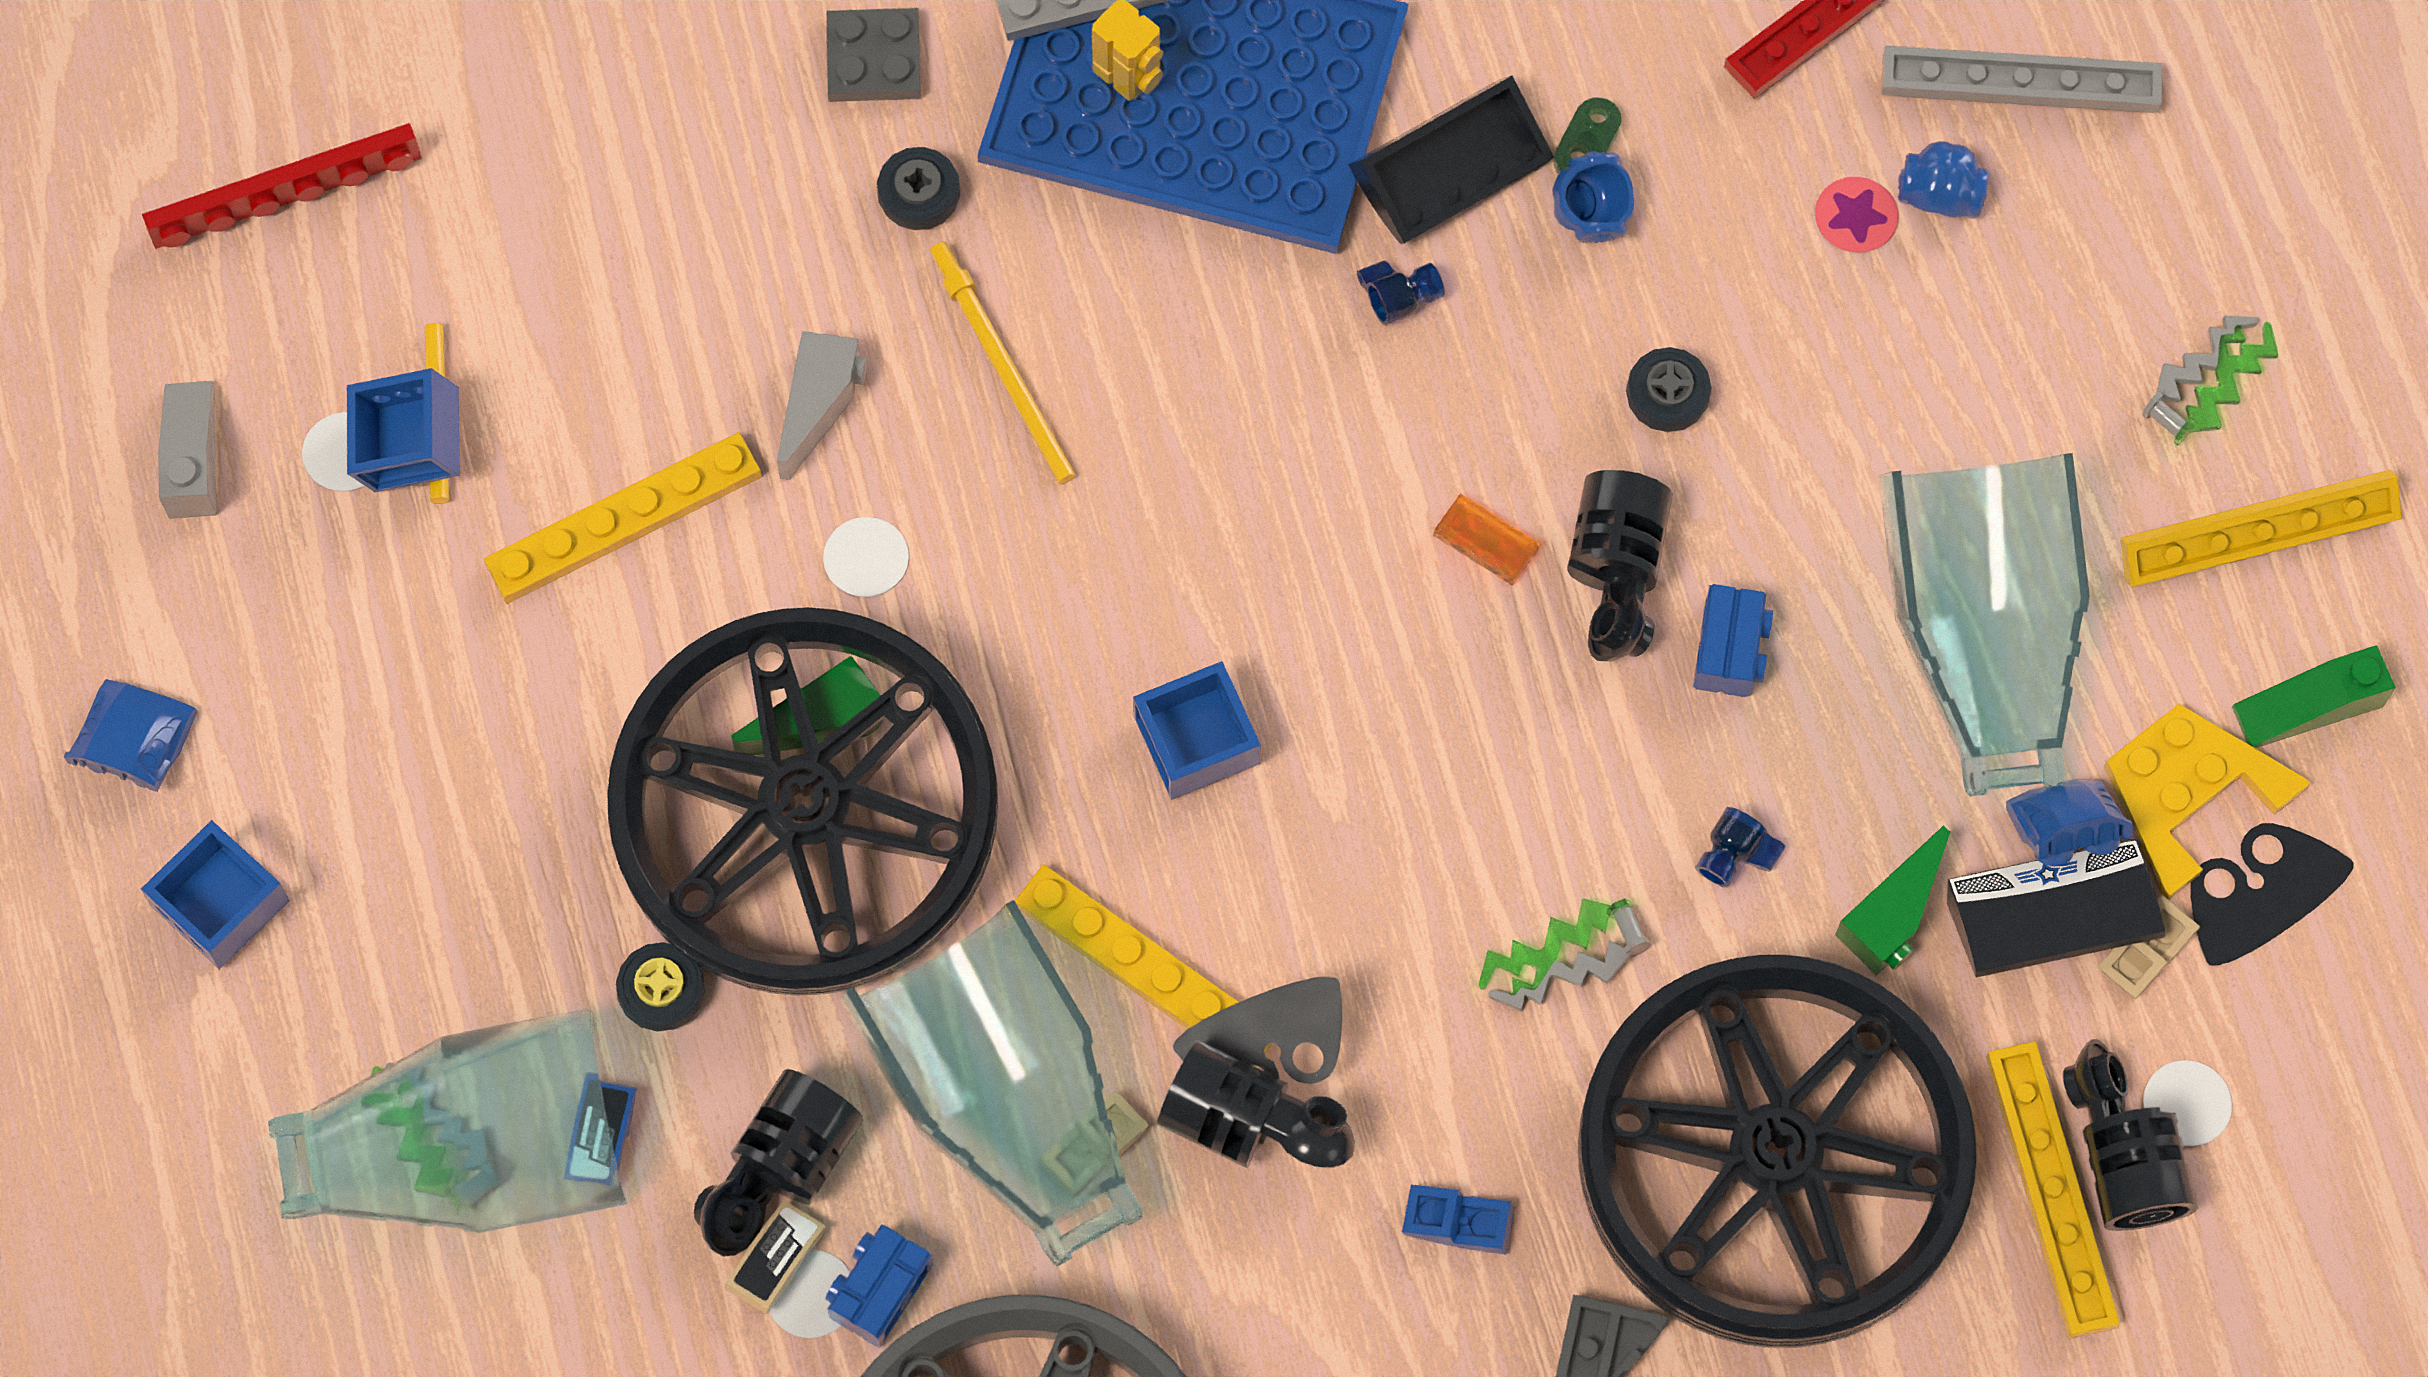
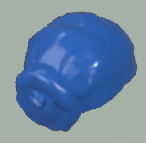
(1944, 181)
(1594, 197)

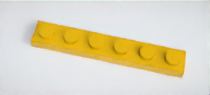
(622, 517)
(2261, 528)
(1121, 950)
(2052, 1190)

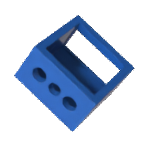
(403, 430)
(1196, 730)
(215, 894)

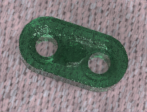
(1587, 135)

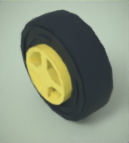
(659, 968)

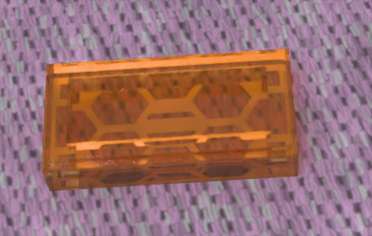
(1486, 539)

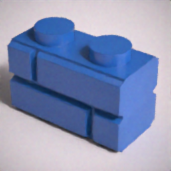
(1731, 640)
(879, 1285)

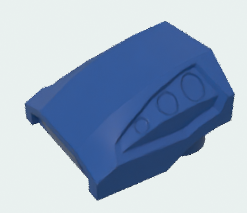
(132, 734)
(2068, 818)

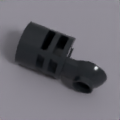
(1620, 553)
(1236, 1105)
(783, 1150)
(2131, 1152)

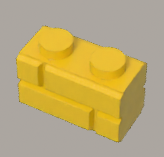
(1126, 50)

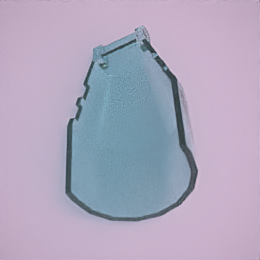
(1992, 606)
(1002, 1079)
(463, 1133)

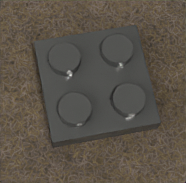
(873, 54)

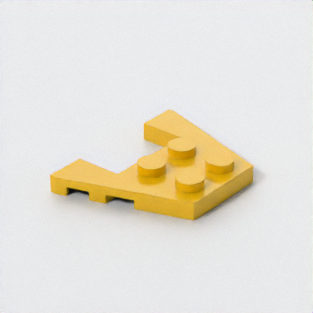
(2176, 772)

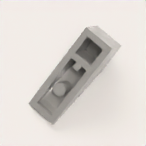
(819, 394)
(188, 450)

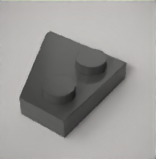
(1605, 1338)

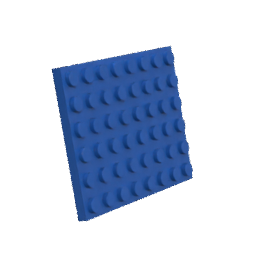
(1240, 131)

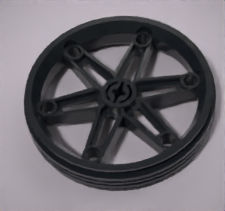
(802, 774)
(1773, 1177)

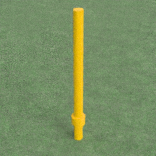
(960, 288)

